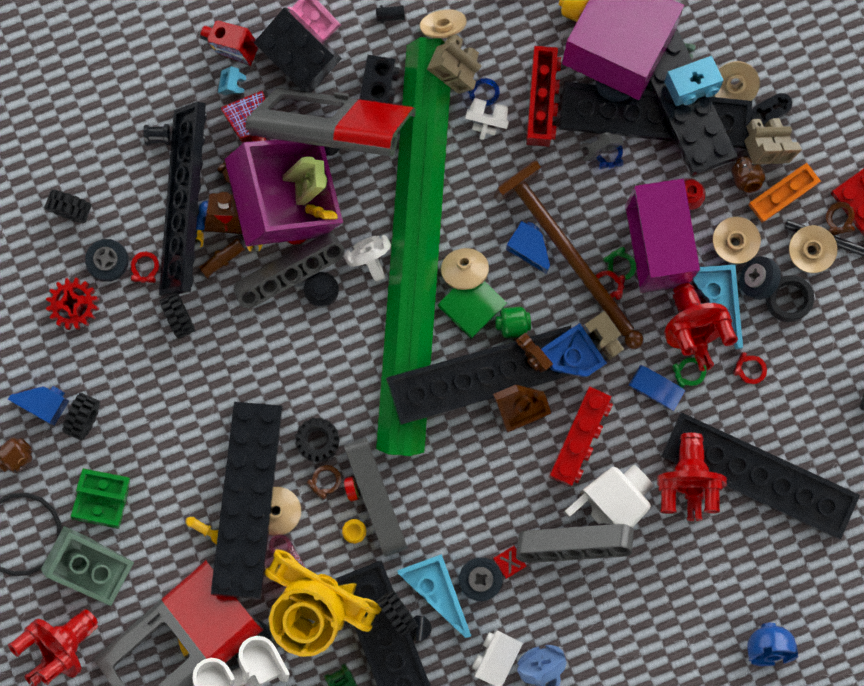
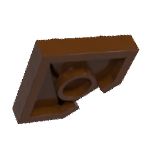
(521, 406)

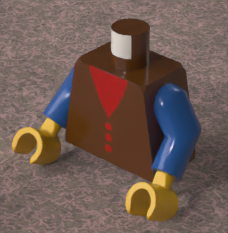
(220, 216)

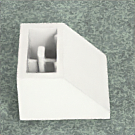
(497, 659)

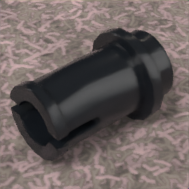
(390, 13)

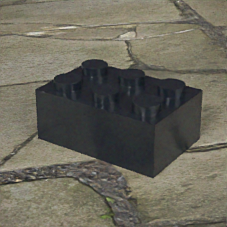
(297, 50)

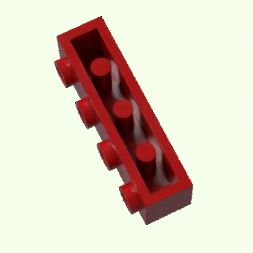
(542, 93)
(579, 437)

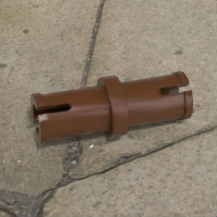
(221, 258)

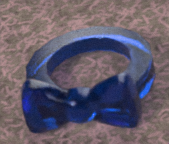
(487, 81)
(618, 162)

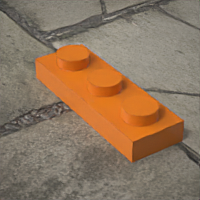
(784, 192)

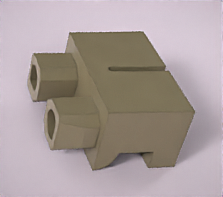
(455, 65)
(771, 142)
(605, 334)

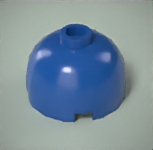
(770, 645)

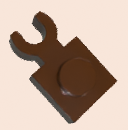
(536, 356)

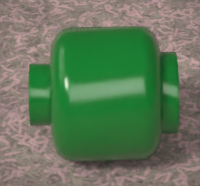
(513, 322)

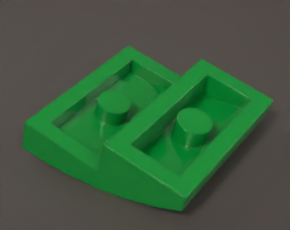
(472, 307)
(100, 498)

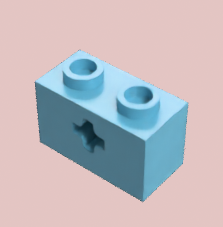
(694, 81)

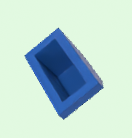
(529, 246)
(42, 402)

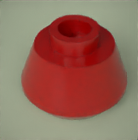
(697, 199)

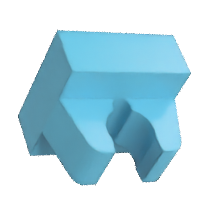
(229, 80)

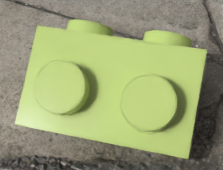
(308, 179)

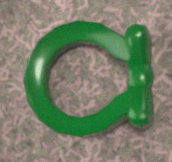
(621, 252)
(681, 381)

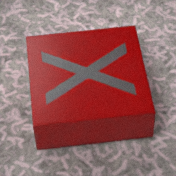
(508, 562)

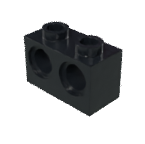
(374, 82)

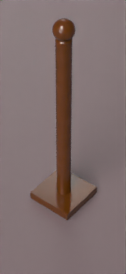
(518, 184)

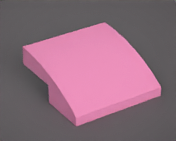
(316, 17)

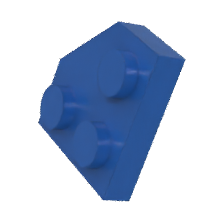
(574, 353)

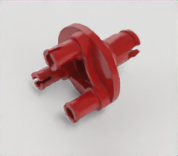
(698, 325)
(692, 479)
(56, 645)

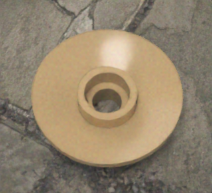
(443, 23)
(748, 81)
(745, 232)
(823, 243)
(464, 276)
(289, 513)

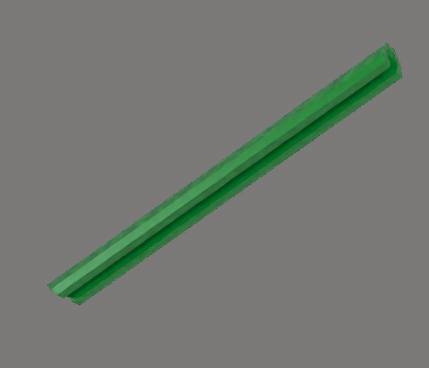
(414, 241)

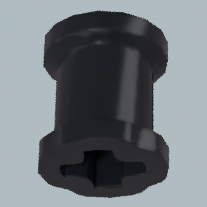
(157, 134)

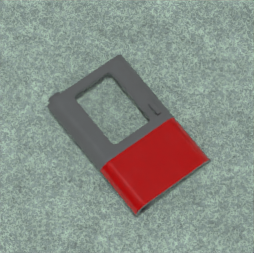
(355, 127)
(202, 622)

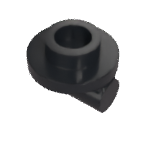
(423, 630)

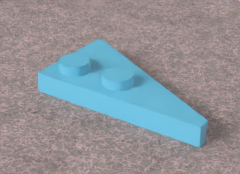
(719, 286)
(434, 584)

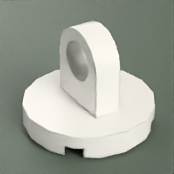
(367, 253)

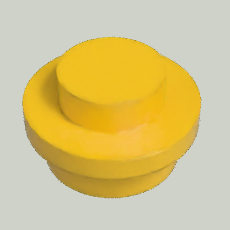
(354, 531)

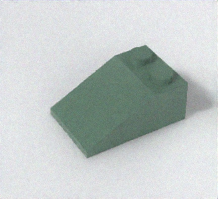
(86, 566)

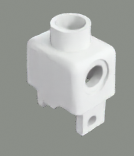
(616, 497)

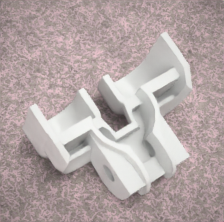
(257, 662)

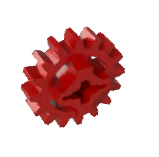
(70, 294)

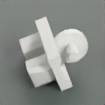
(477, 114)

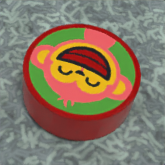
(351, 489)

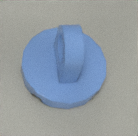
(542, 666)

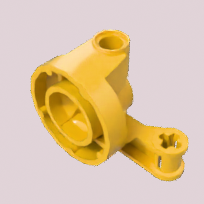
(321, 595)

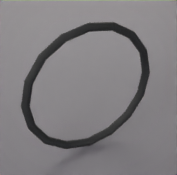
(55, 516)

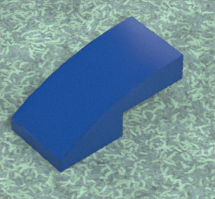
(656, 387)

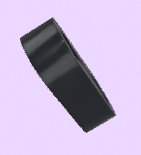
(768, 105)

